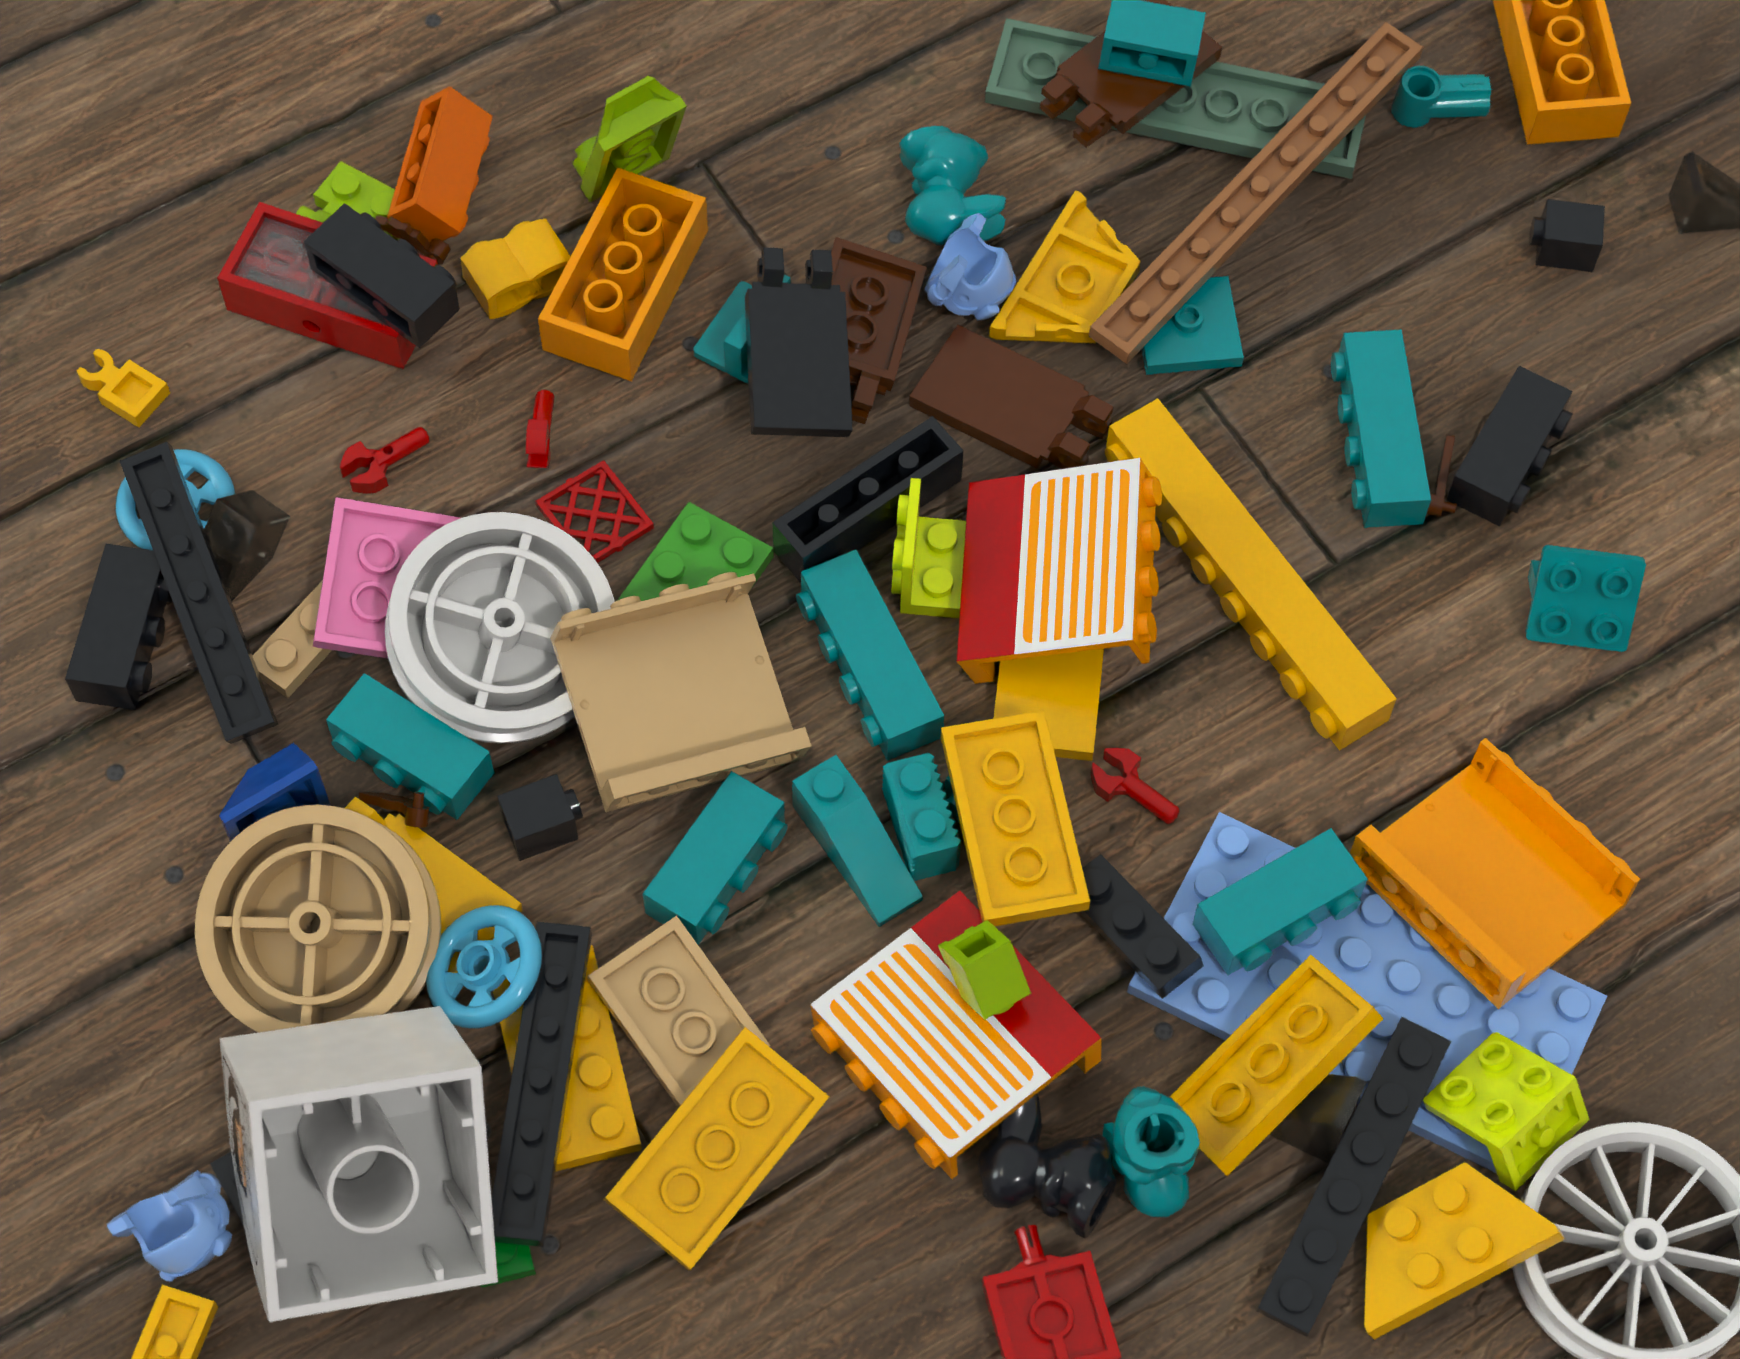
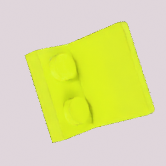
(927, 559)
(1511, 1105)

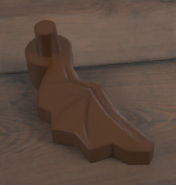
(435, 249)
(1437, 502)
(415, 812)

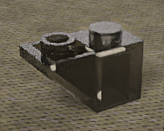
(244, 537)

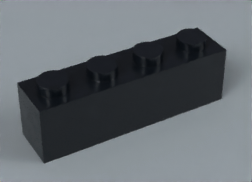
(867, 498)

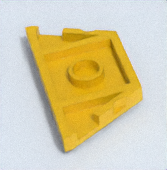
(1068, 280)
(1443, 1244)

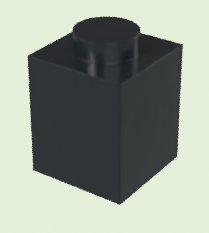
(1568, 235)
(540, 816)

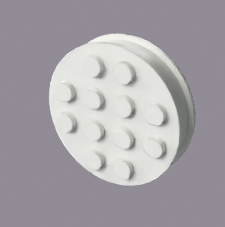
(478, 619)

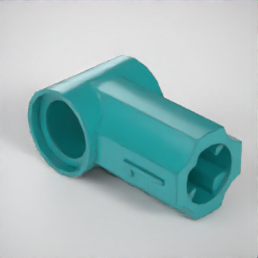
(1428, 95)

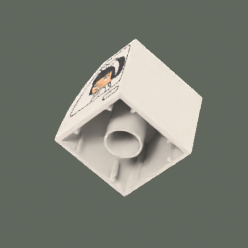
(360, 1161)

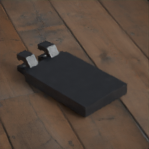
(797, 350)

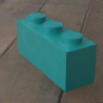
(409, 747)
(717, 857)
(1280, 903)

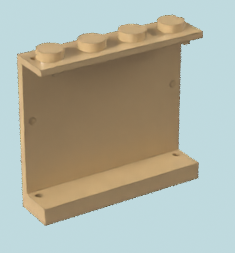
(674, 691)

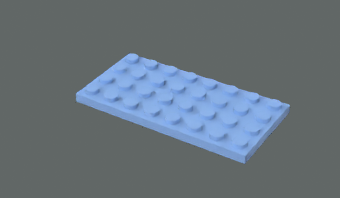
(1383, 964)

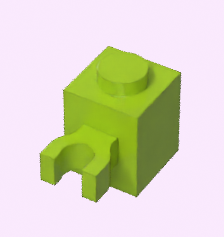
(985, 969)

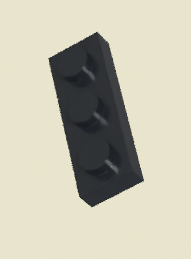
(1137, 929)

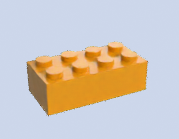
(1564, 69)
(623, 274)

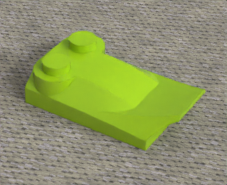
(633, 135)

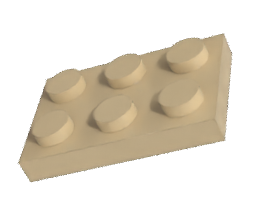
(672, 1006)

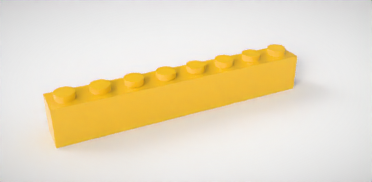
(1254, 580)

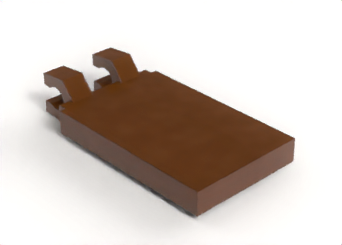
(1112, 96)
(879, 312)
(1010, 401)

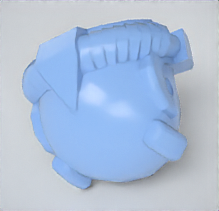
(970, 273)
(179, 1227)

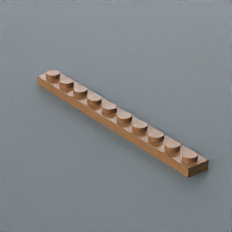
(1254, 193)

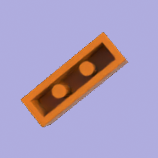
(441, 165)

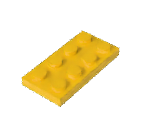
(1014, 819)
(1273, 1062)
(598, 1104)
(716, 1148)

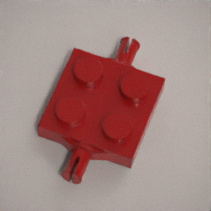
(1049, 1306)

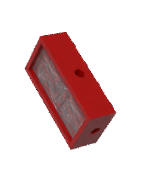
(274, 284)

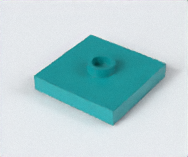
(1198, 334)

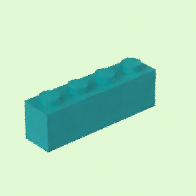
(1382, 429)
(871, 656)

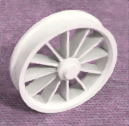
(1633, 1247)

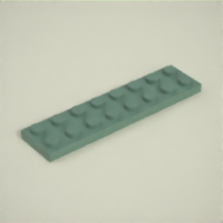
(1221, 111)

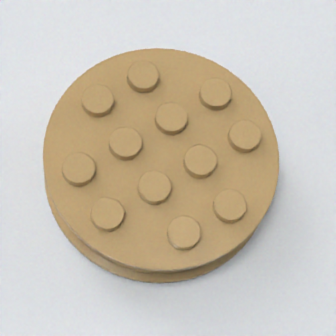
(316, 920)

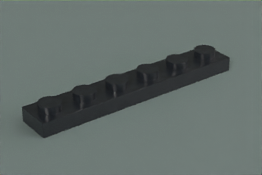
(198, 593)
(540, 1087)
(1353, 1177)

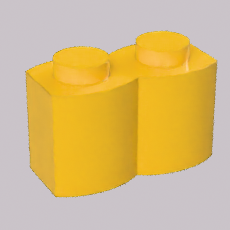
(514, 268)

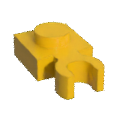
(126, 391)

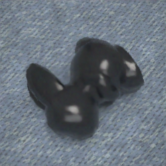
(1066, 1178)

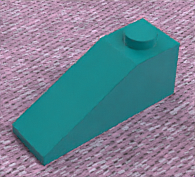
(854, 839)

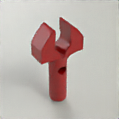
(539, 431)
(379, 460)
(1130, 784)

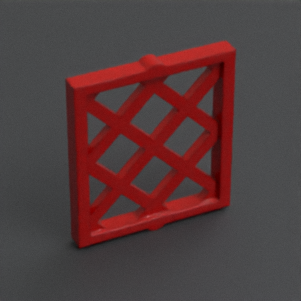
(573, 486)

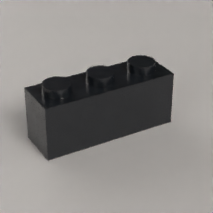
(383, 274)
(1511, 447)
(119, 629)

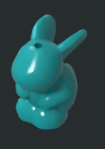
(943, 170)
(1153, 1150)

